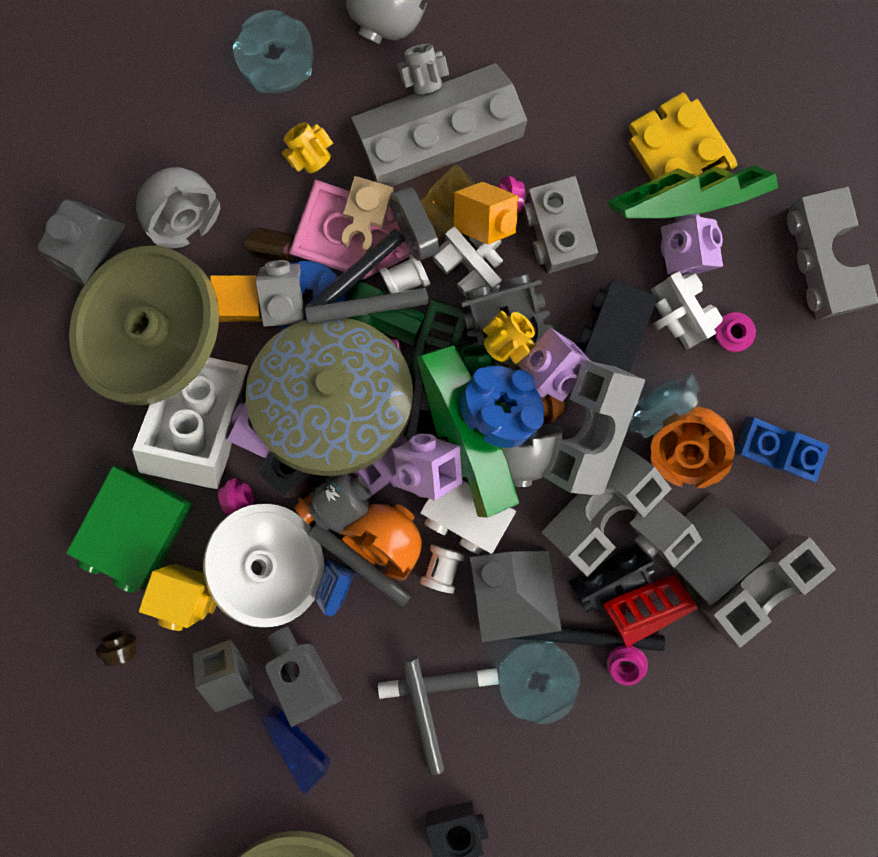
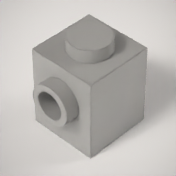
(665, 533)

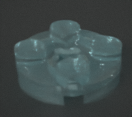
(279, 74)
(664, 402)
(532, 704)

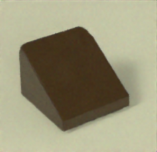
(269, 244)

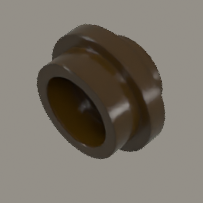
(117, 648)

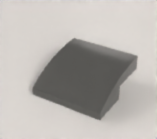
(725, 553)

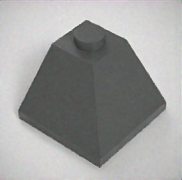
(514, 595)

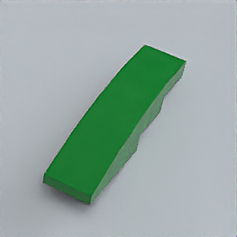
(686, 194)
(481, 462)

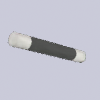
(441, 683)

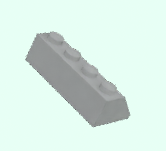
(440, 126)

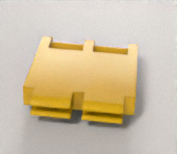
(680, 140)

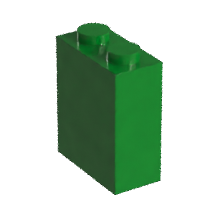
(129, 529)

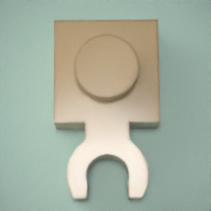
(367, 207)

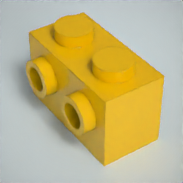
(177, 597)

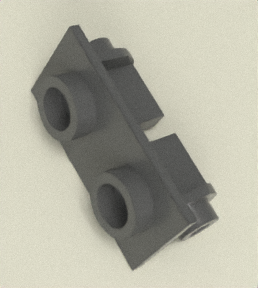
(517, 296)

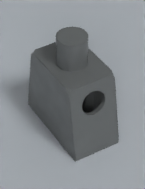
(79, 240)
(310, 691)

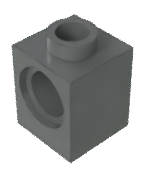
(222, 676)

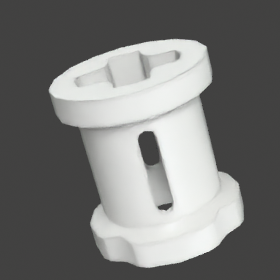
(405, 276)
(442, 568)

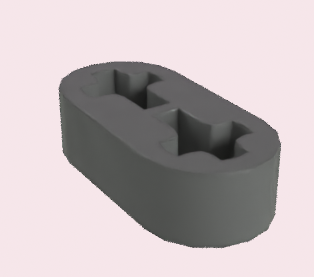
(414, 224)

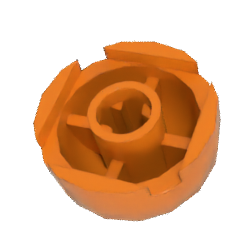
(693, 448)
(386, 538)

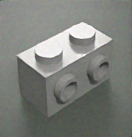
(560, 225)

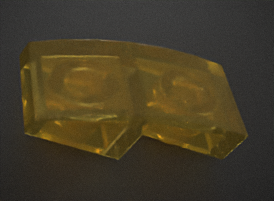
(440, 199)

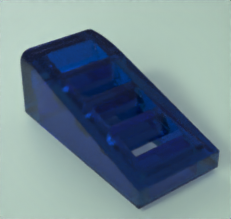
(298, 751)

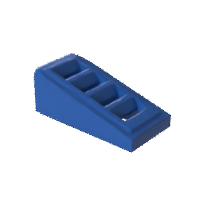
(333, 586)

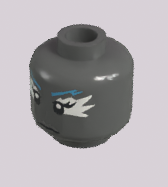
(339, 502)

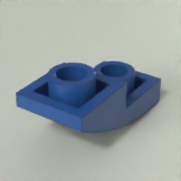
(781, 449)

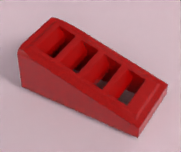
(645, 626)

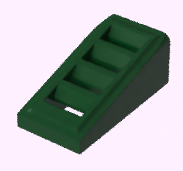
(445, 309)

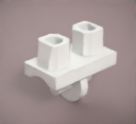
(458, 250)
(682, 311)

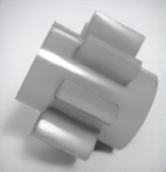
(423, 69)

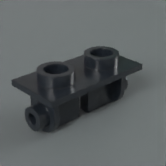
(628, 567)

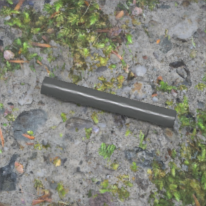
(366, 305)
(360, 565)
(423, 715)

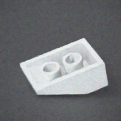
(190, 431)

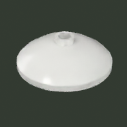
(288, 558)

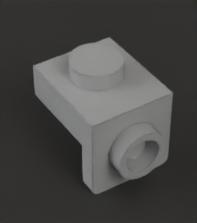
(280, 293)

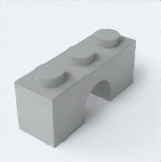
(831, 286)
(588, 458)
(581, 524)
(789, 570)

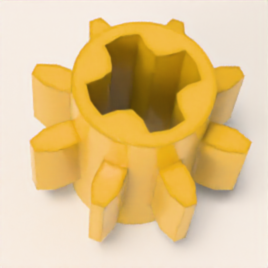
(307, 147)
(509, 337)

